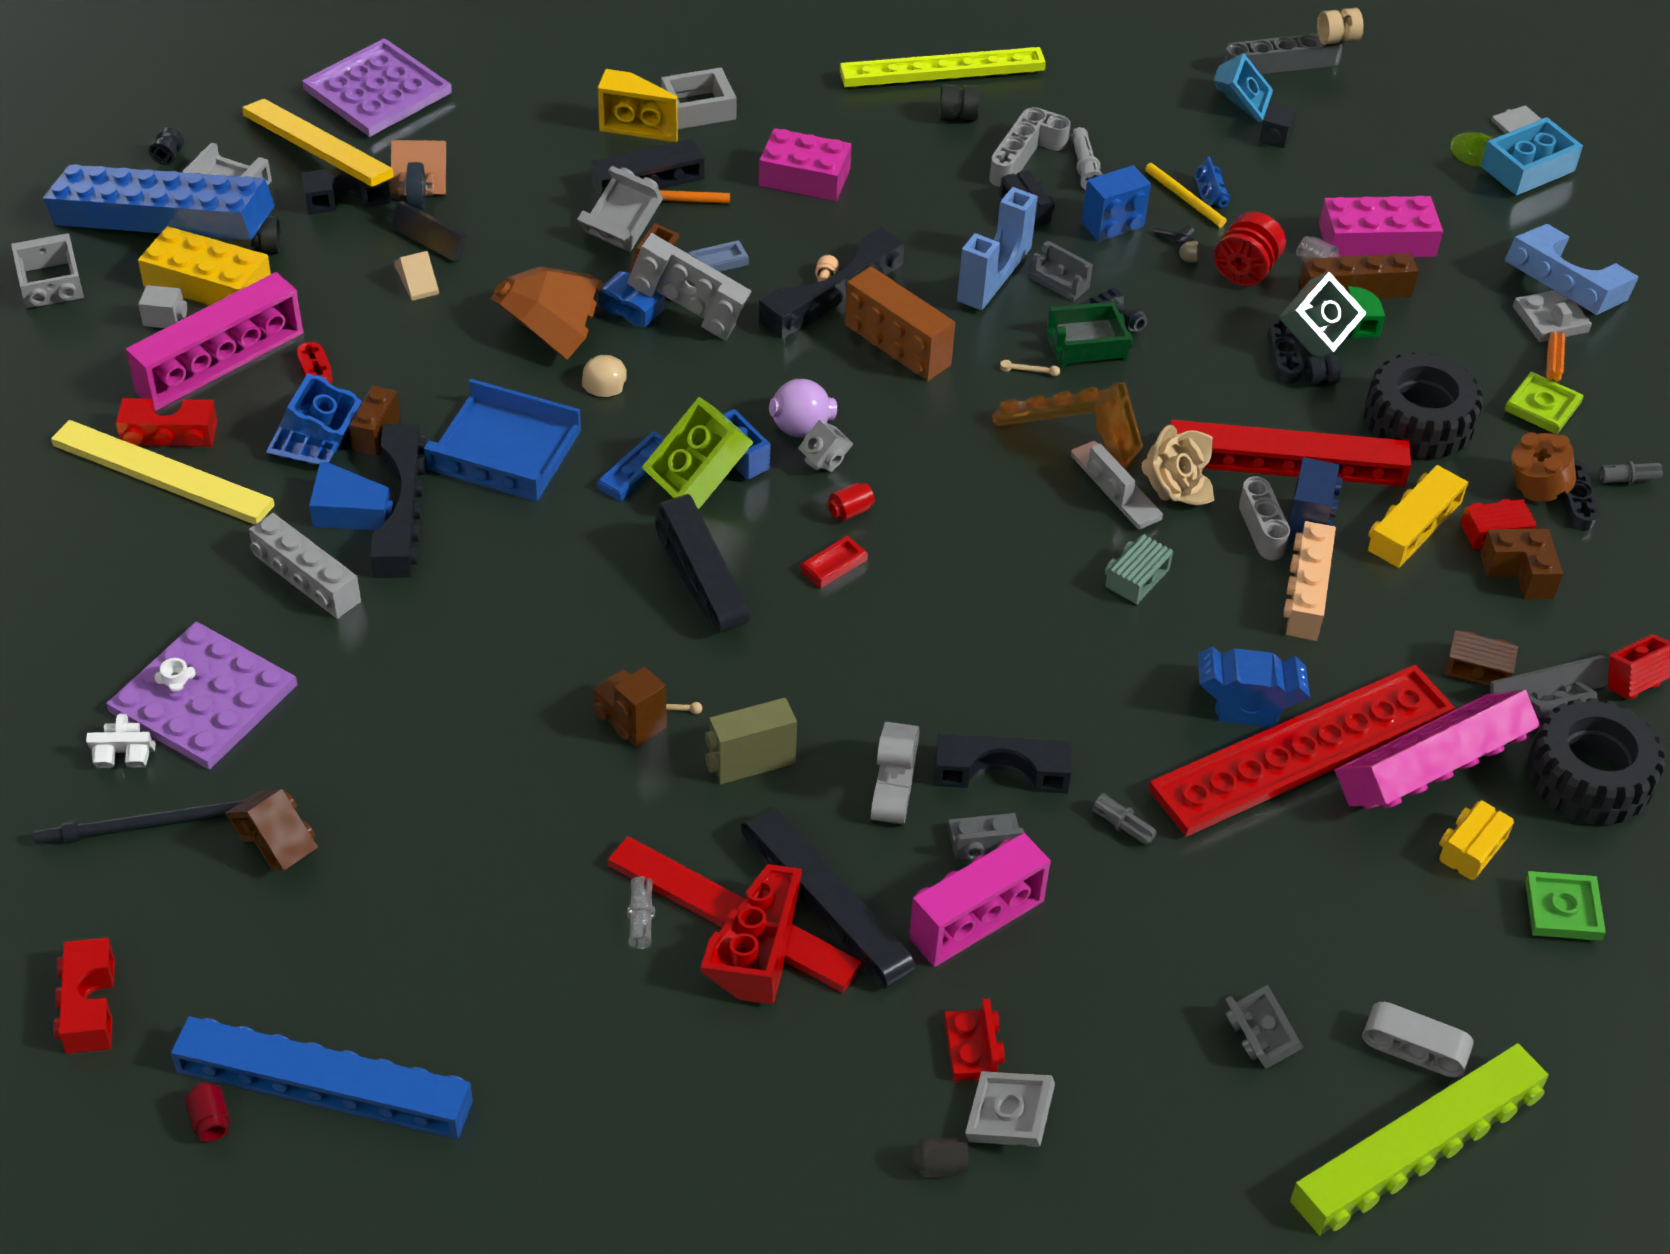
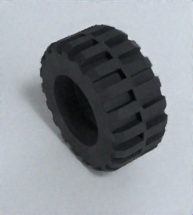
(1430, 382)
(1591, 792)

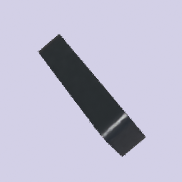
(700, 563)

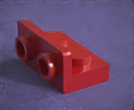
(973, 1042)

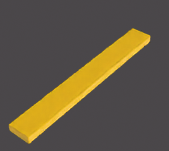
(318, 142)

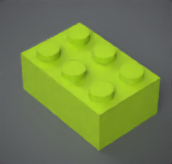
(697, 453)

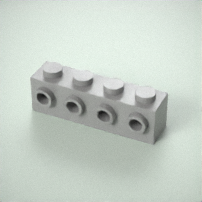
(305, 565)

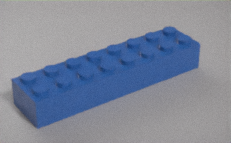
(157, 199)

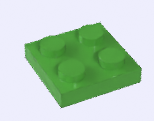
(1564, 905)

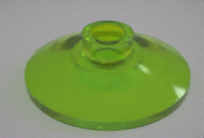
(1470, 147)

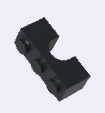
(326, 186)

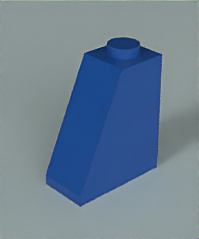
(348, 500)

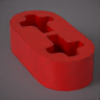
(319, 364)

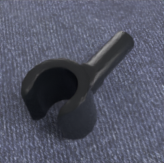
(1180, 237)

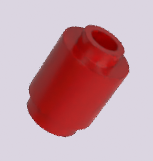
(851, 501)

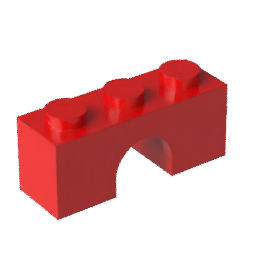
(189, 426)
(84, 1022)

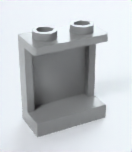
(212, 163)
(622, 209)

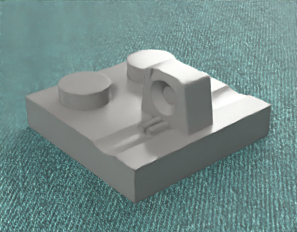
(1550, 313)
(1010, 1108)

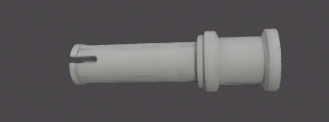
(1087, 165)

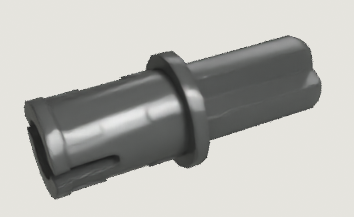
(1630, 472)
(1123, 819)

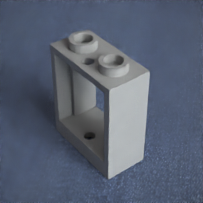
(703, 111)
(57, 252)

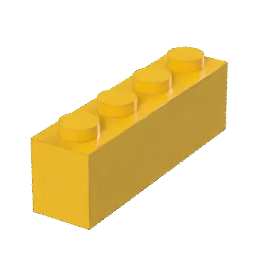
(1416, 516)

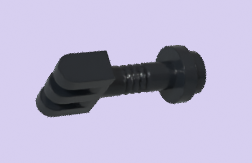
(1134, 320)

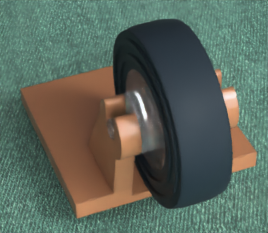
(418, 170)

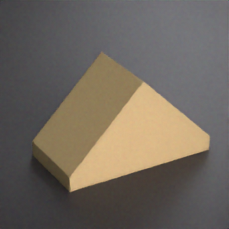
(417, 275)

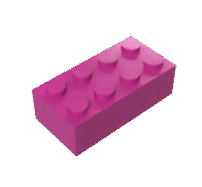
(1381, 225)
(978, 899)

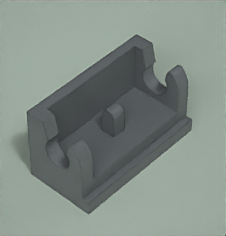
(1061, 271)

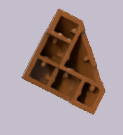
(550, 305)

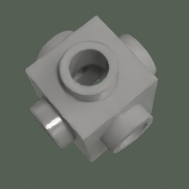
(824, 446)

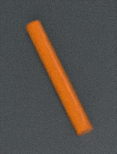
(695, 197)

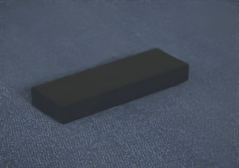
(428, 231)

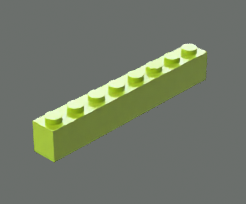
(1418, 1140)

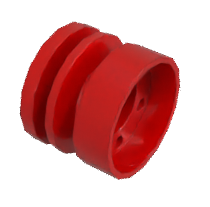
(1249, 248)

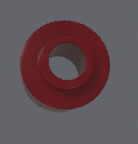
(207, 1112)

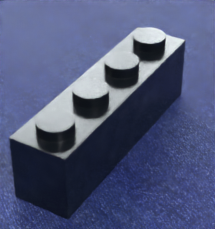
(664, 164)

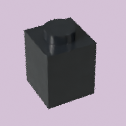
(1277, 125)

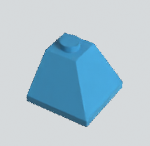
(1244, 86)

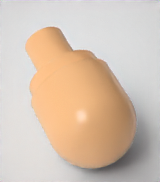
(826, 267)

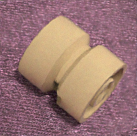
(1341, 26)

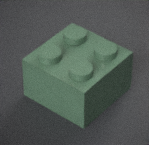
(1322, 315)

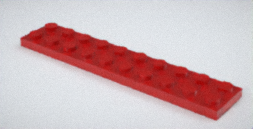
(1298, 750)

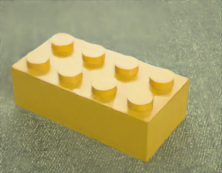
(200, 266)

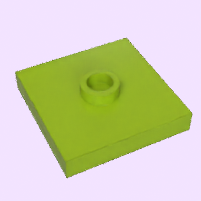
(1543, 402)

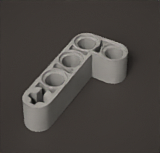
(1032, 129)

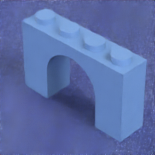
(1539, 256)
(990, 262)

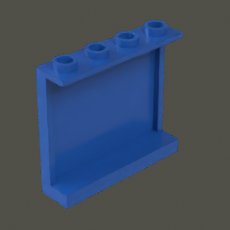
(505, 441)

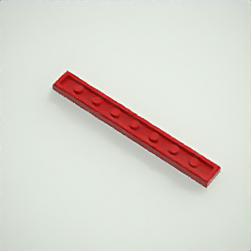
(716, 902)

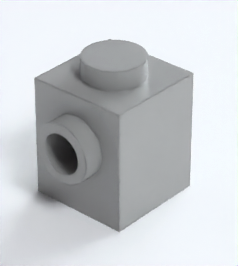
(162, 306)

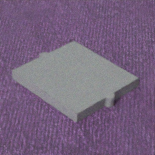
(1514, 119)

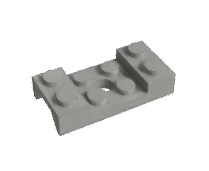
(666, 269)

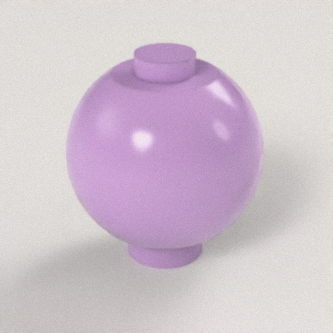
(800, 406)

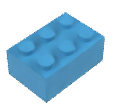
(1531, 156)

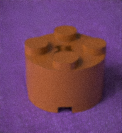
(1543, 466)

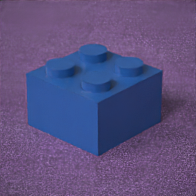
(1115, 203)

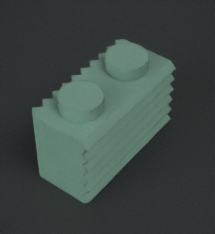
(1138, 568)

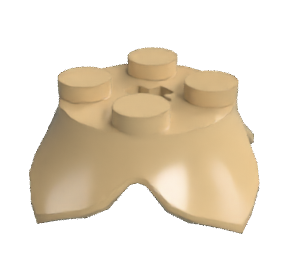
(1177, 465)

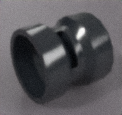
(166, 146)
(1321, 370)

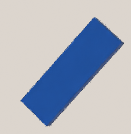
(627, 473)

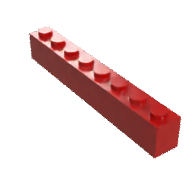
(1282, 452)

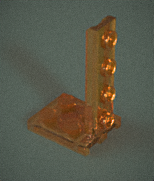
(1112, 408)

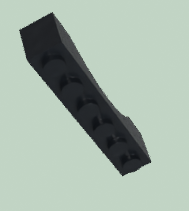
(793, 307)
(394, 541)

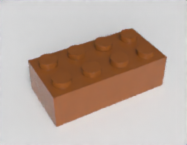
(899, 323)

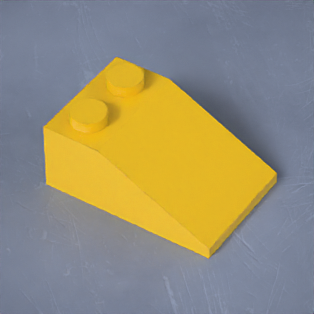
(636, 107)

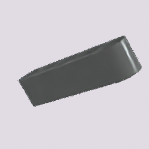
(1287, 53)

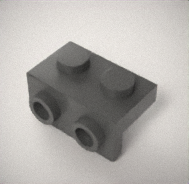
(1265, 1026)

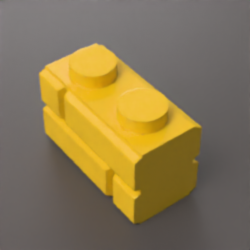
(1475, 839)

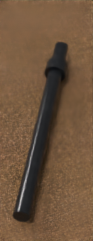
(72, 831)

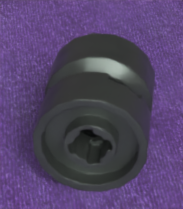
(968, 99)
(266, 238)

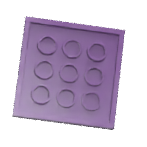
(377, 87)
(214, 708)

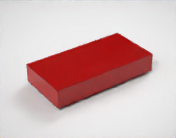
(833, 562)

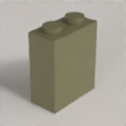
(751, 741)

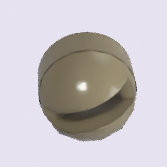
(1190, 252)

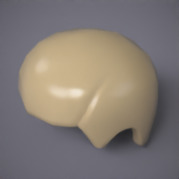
(604, 376)

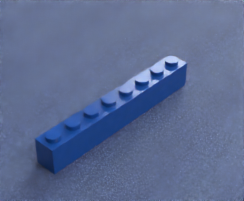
(323, 1077)

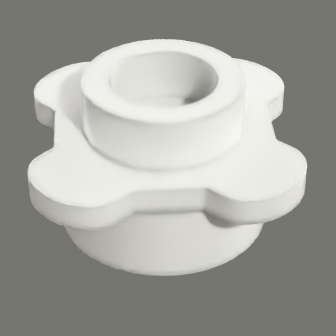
(174, 673)

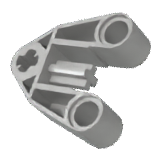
(897, 762)

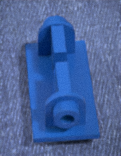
(1211, 184)

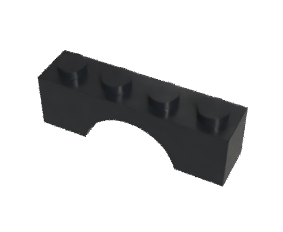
(1041, 762)

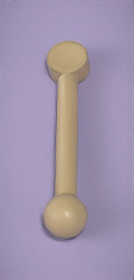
(1006, 366)
(694, 708)

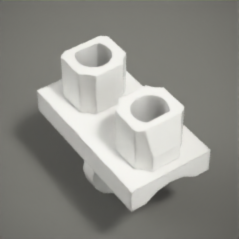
(120, 738)

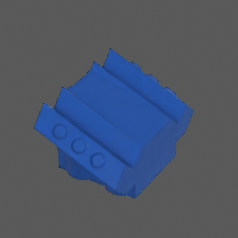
(314, 422)
(1252, 684)

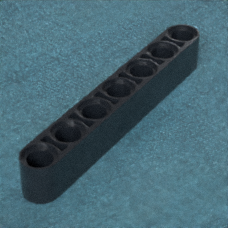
(830, 899)

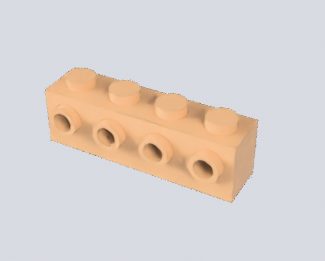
(1310, 581)

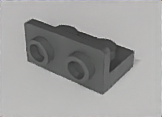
(981, 834)

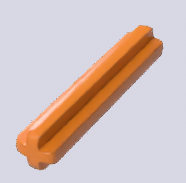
(1555, 356)

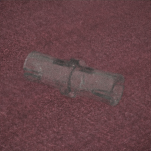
(640, 912)

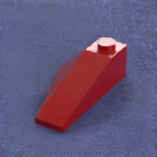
(753, 943)

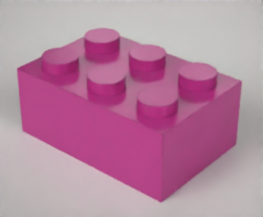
(805, 164)

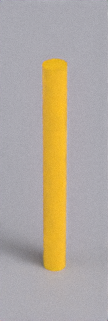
(1185, 195)

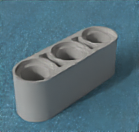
(1264, 518)
(1418, 1039)

